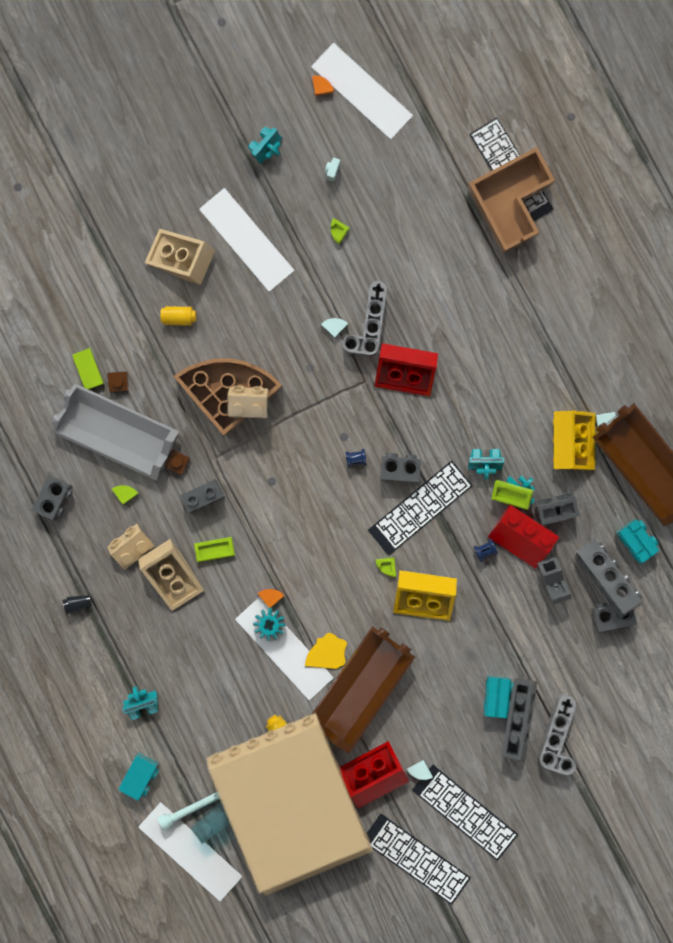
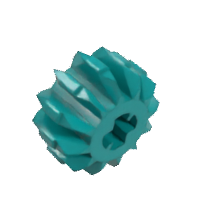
(275, 626)

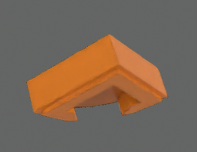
(322, 86)
(270, 596)

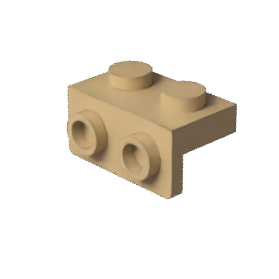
(247, 402)
(130, 546)

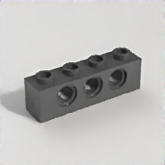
(621, 605)
(519, 718)

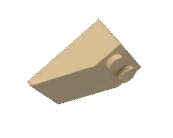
(180, 256)
(170, 574)

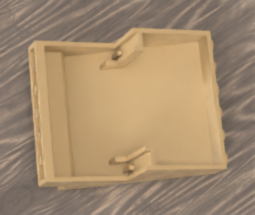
(288, 805)

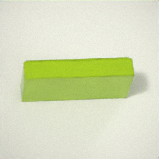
(88, 369)
(512, 494)
(214, 549)

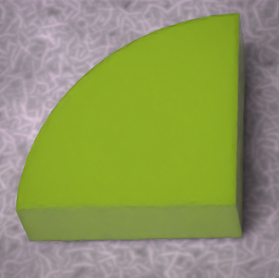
(338, 230)
(124, 493)
(387, 566)

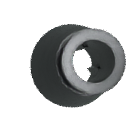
(76, 603)

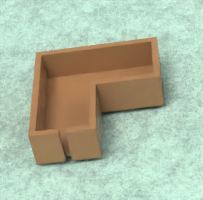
(502, 194)

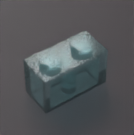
(210, 823)

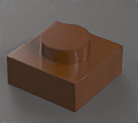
(118, 381)
(177, 462)

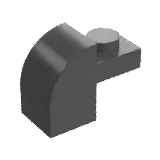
(553, 580)

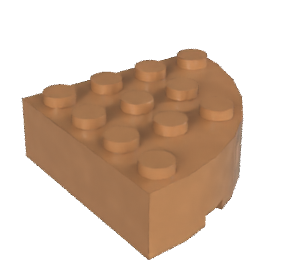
(210, 383)

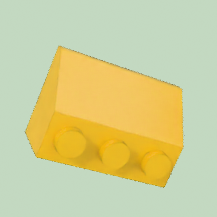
(573, 440)
(425, 595)

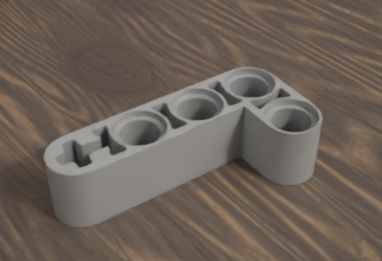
(370, 318)
(561, 732)

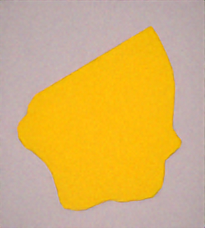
(327, 652)

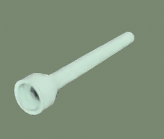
(167, 820)

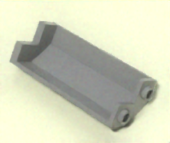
(114, 431)

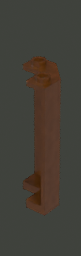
(640, 458)
(362, 688)

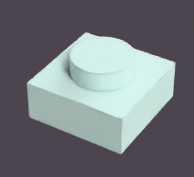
(332, 169)

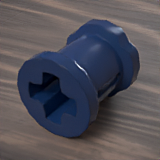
(356, 458)
(485, 550)

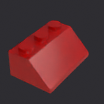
(406, 369)
(523, 536)
(373, 774)

